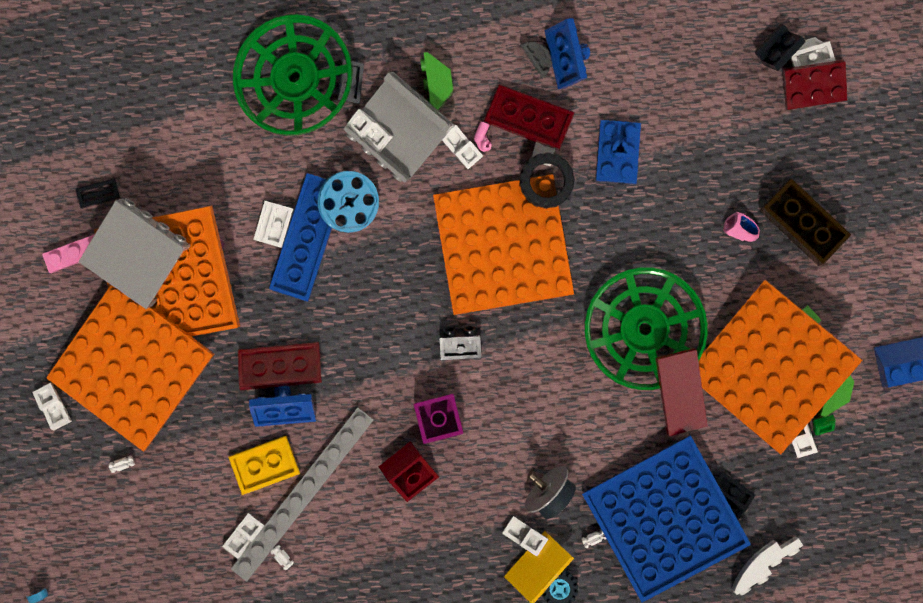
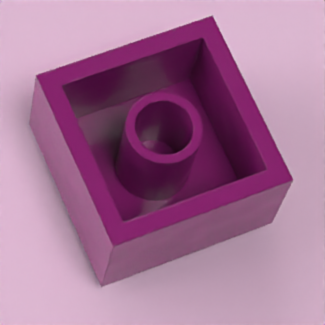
(438, 418)

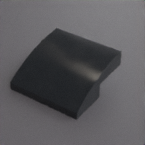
(736, 494)

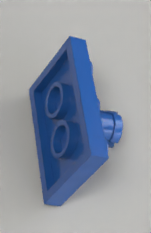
(567, 53)
(618, 152)
(282, 408)

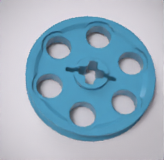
(338, 197)

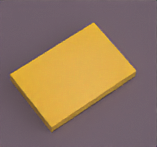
(264, 465)
(534, 573)

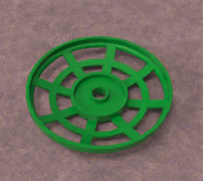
(285, 67)
(641, 314)

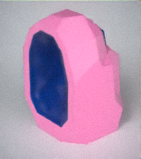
(741, 227)

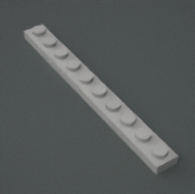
(302, 494)

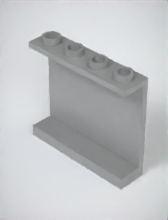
(410, 120)
(133, 252)

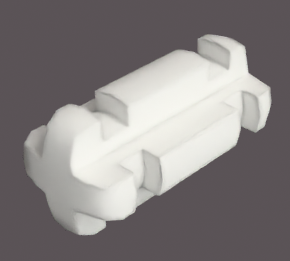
(121, 464)
(593, 538)
(282, 557)

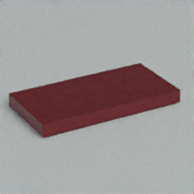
(529, 117)
(279, 366)
(681, 392)

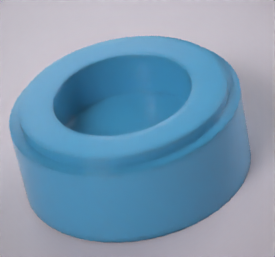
(37, 596)

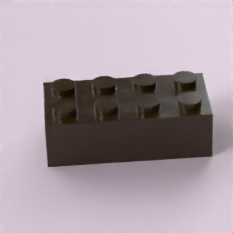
(805, 222)

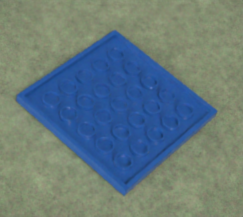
(666, 519)

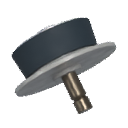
(550, 492)

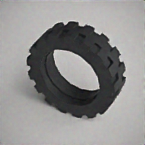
(563, 166)

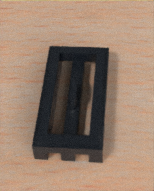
(99, 201)

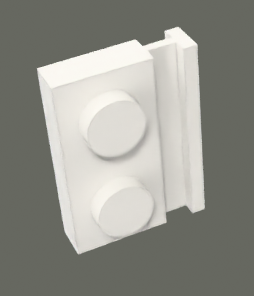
(273, 224)

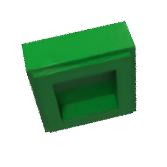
(824, 425)

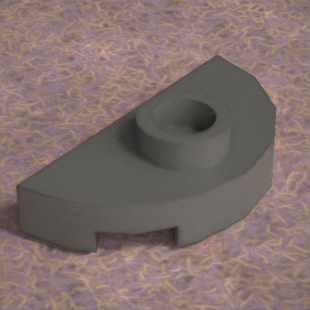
(538, 56)

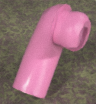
(481, 138)

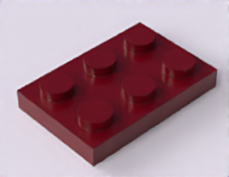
(815, 84)

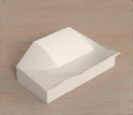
(813, 52)

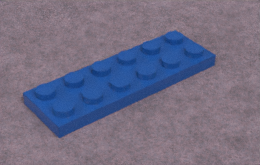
(304, 243)

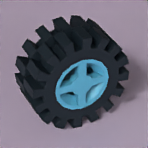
(564, 592)

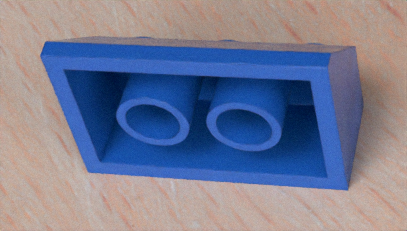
(900, 362)

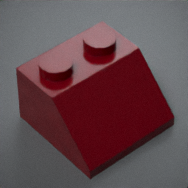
(408, 471)

